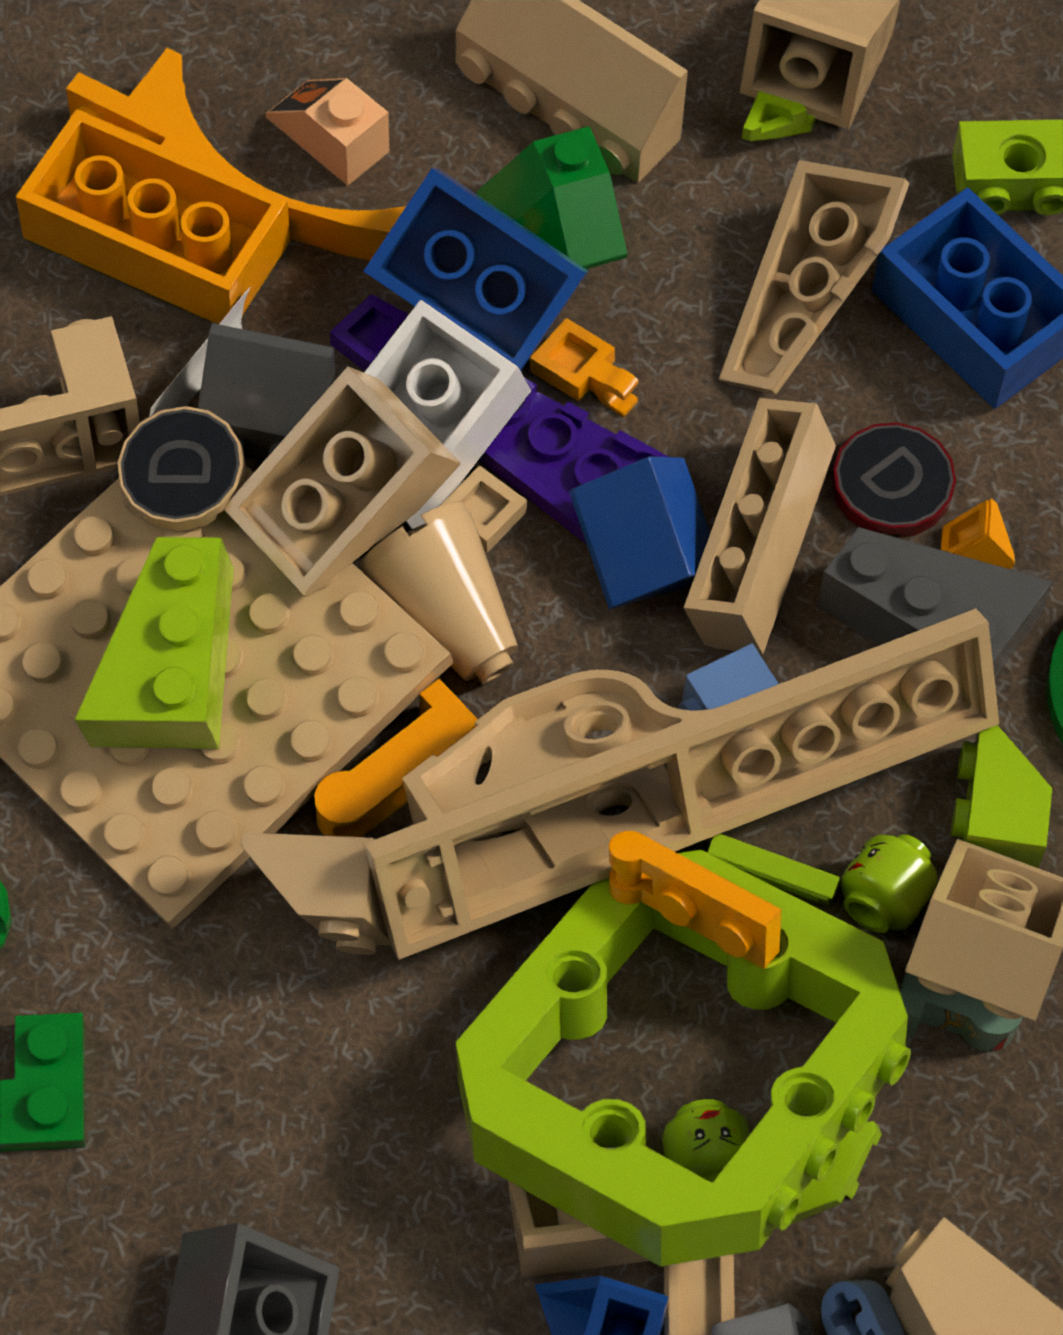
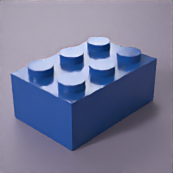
(476, 267)
(976, 296)

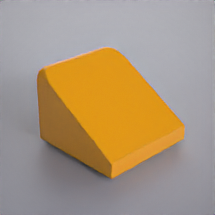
(979, 536)

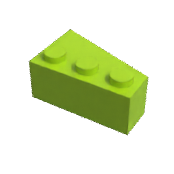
(167, 654)

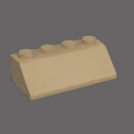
(577, 74)

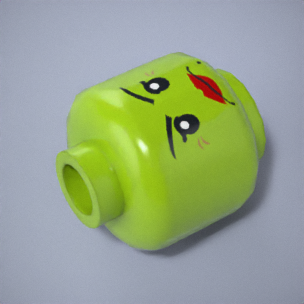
(889, 882)
(704, 1137)

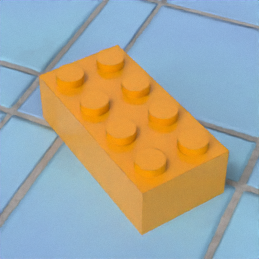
(153, 217)

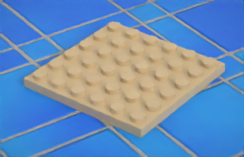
(299, 700)

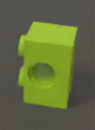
(993, 151)

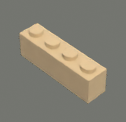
(760, 525)

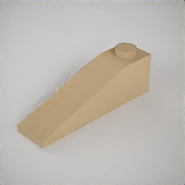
(816, 255)

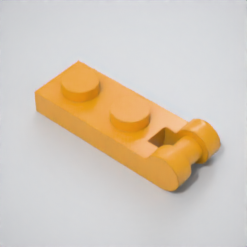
(693, 897)

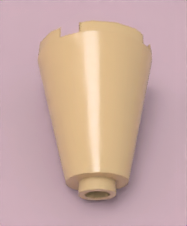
(448, 589)

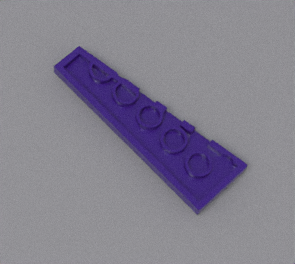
(541, 447)

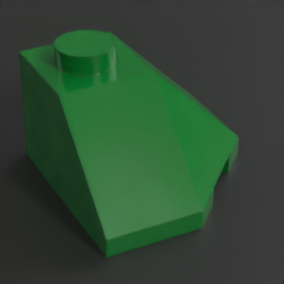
(563, 197)

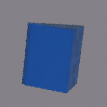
(642, 529)

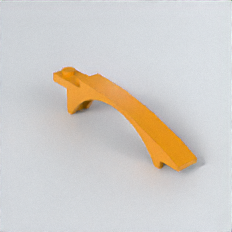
(162, 115)

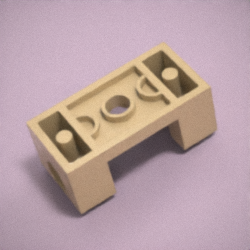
(82, 427)

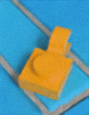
(583, 362)

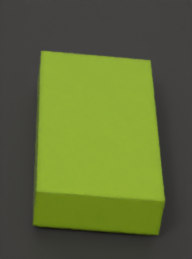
(777, 870)

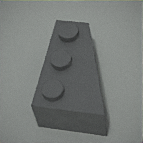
(899, 587)

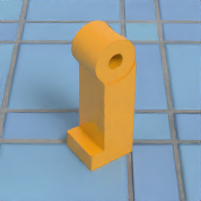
(365, 796)

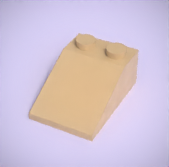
(340, 481)

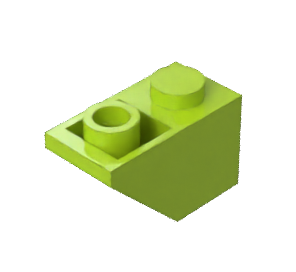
(1005, 799)

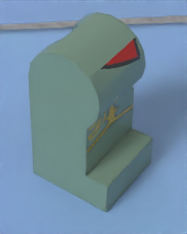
(956, 1014)

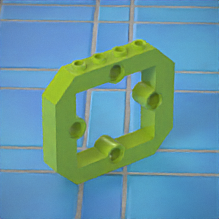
(632, 1189)

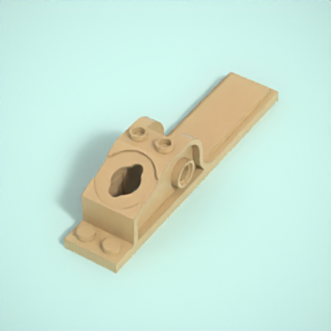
(720, 773)

